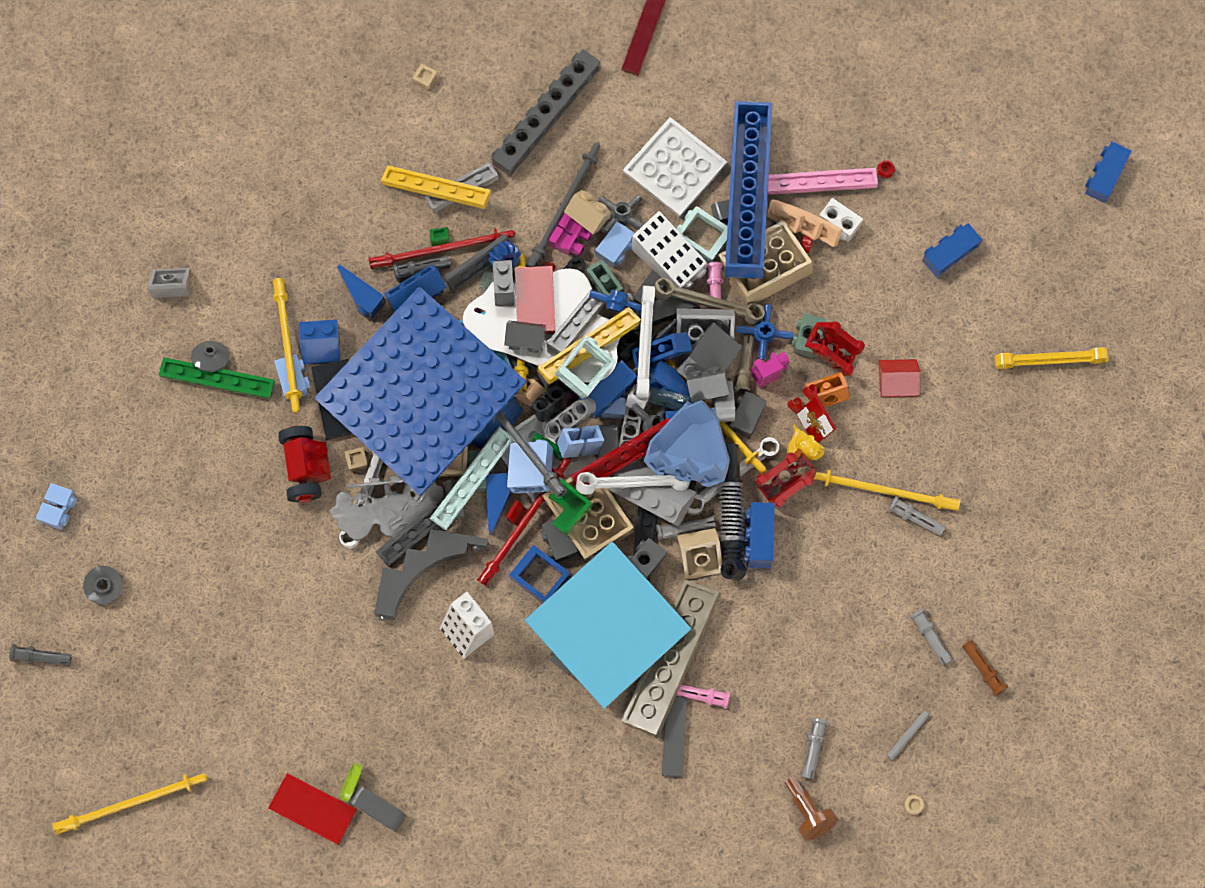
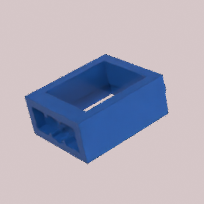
(526, 561)

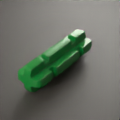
(556, 451)

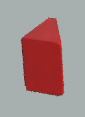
(516, 513)

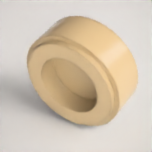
(913, 804)

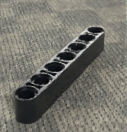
(565, 395)

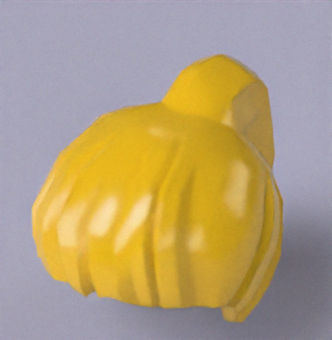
(806, 443)

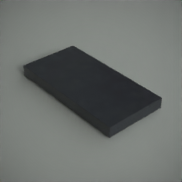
(322, 376)

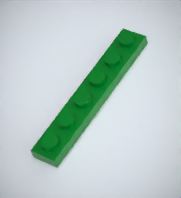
(219, 379)

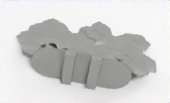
(390, 512)

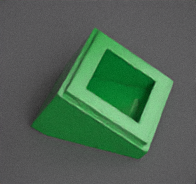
(439, 236)

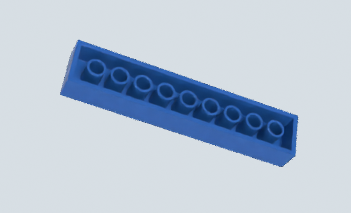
(748, 190)

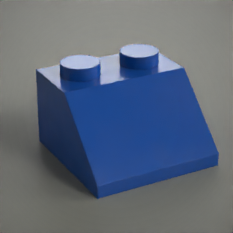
(319, 341)

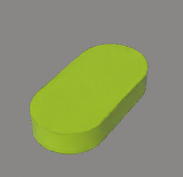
(350, 782)

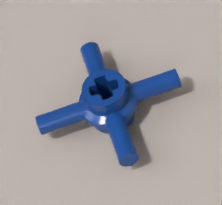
(616, 301)
(772, 333)

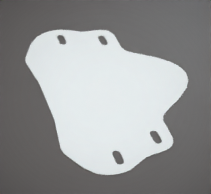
(569, 290)

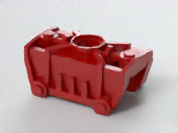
(839, 340)
(788, 486)

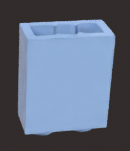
(522, 473)

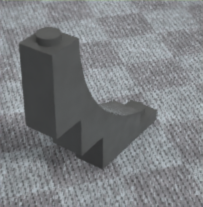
(441, 548)

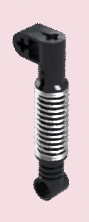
(732, 518)

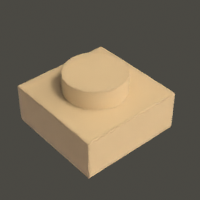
(424, 76)
(356, 459)

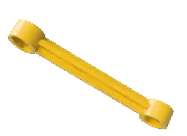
(1094, 356)

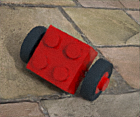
(305, 463)

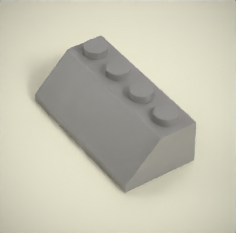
(659, 500)

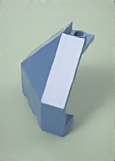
(690, 446)

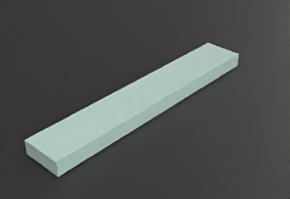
(472, 478)

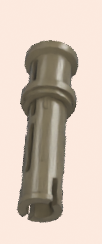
(743, 373)

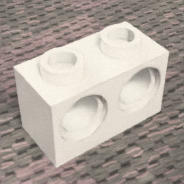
(843, 216)

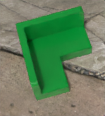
(574, 506)

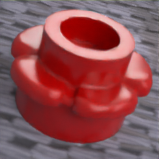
(886, 164)

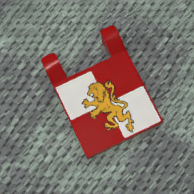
(813, 415)

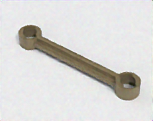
(708, 301)

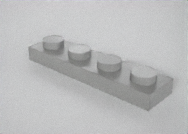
(479, 177)
(575, 324)

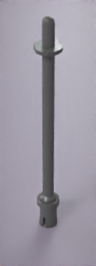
(539, 251)
(550, 478)

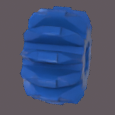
(504, 252)

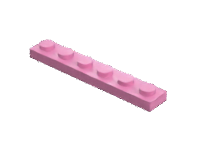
(822, 181)

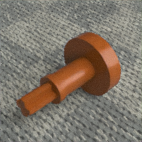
(816, 822)

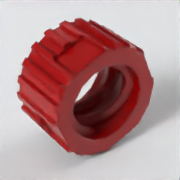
(806, 244)

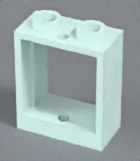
(708, 256)
(574, 382)

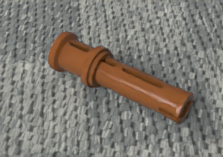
(989, 675)

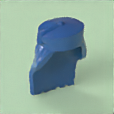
(511, 412)

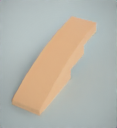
(804, 222)

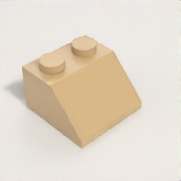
(588, 211)
(700, 553)

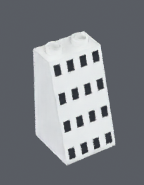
(668, 252)
(466, 625)

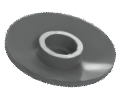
(665, 331)
(210, 356)
(99, 576)

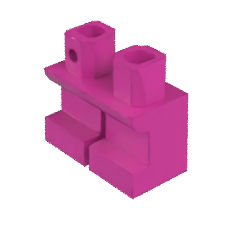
(566, 236)
(771, 370)

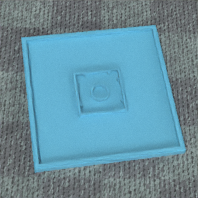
(607, 624)

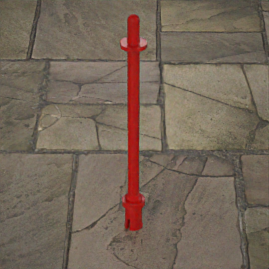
(389, 259)
(493, 566)

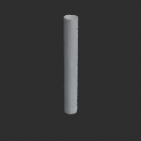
(908, 735)

